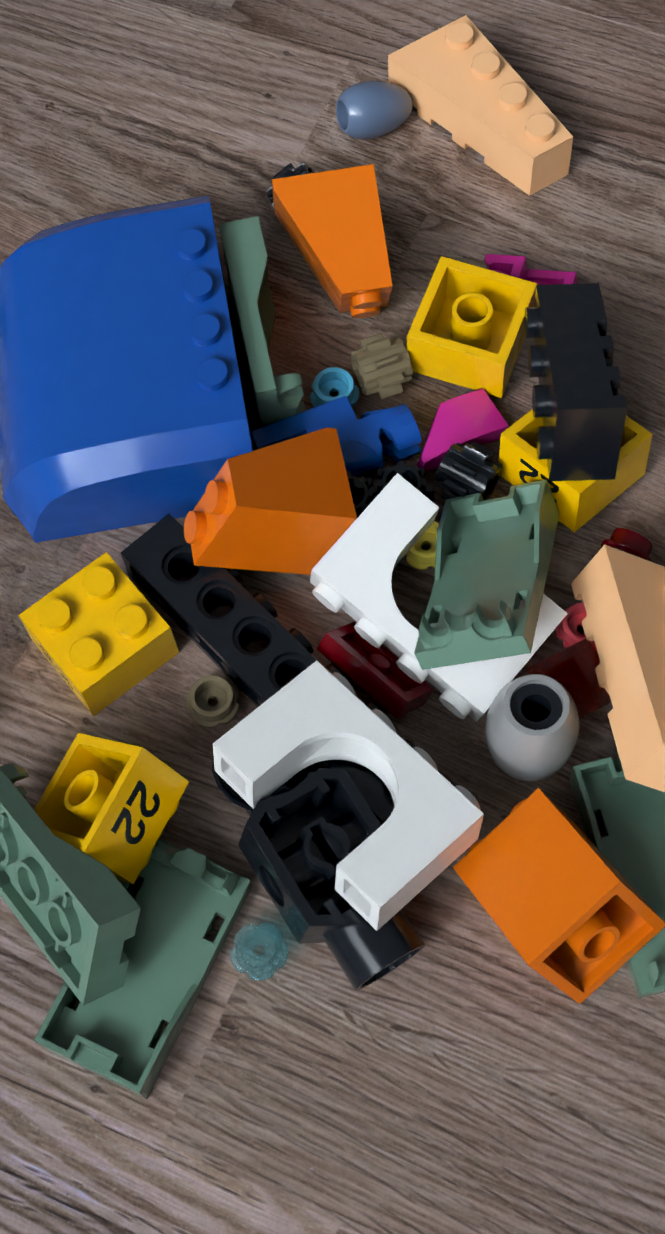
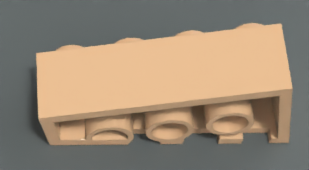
(484, 104)
(628, 627)

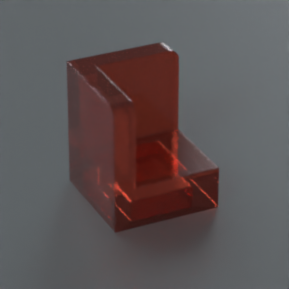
(576, 673)

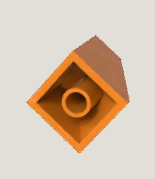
(340, 234)
(274, 507)
(557, 897)

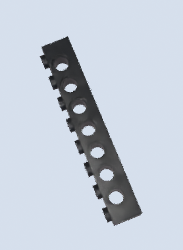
(164, 554)

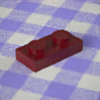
(373, 671)

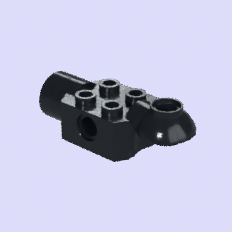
(294, 851)

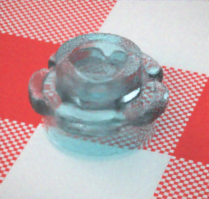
(262, 966)

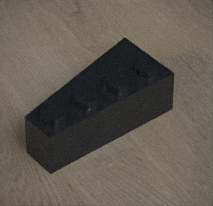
(576, 383)

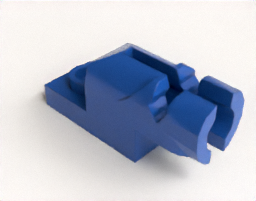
(361, 440)

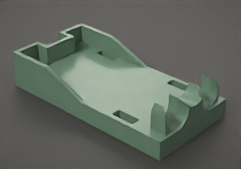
(247, 273)
(484, 566)
(633, 845)
(63, 897)
(164, 971)

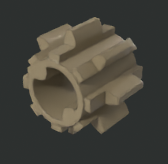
(381, 366)

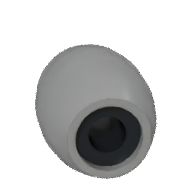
(532, 727)

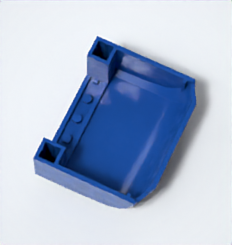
(116, 370)

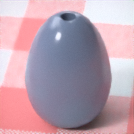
(372, 109)

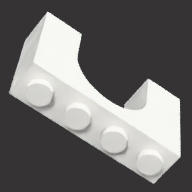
(358, 580)
(323, 720)

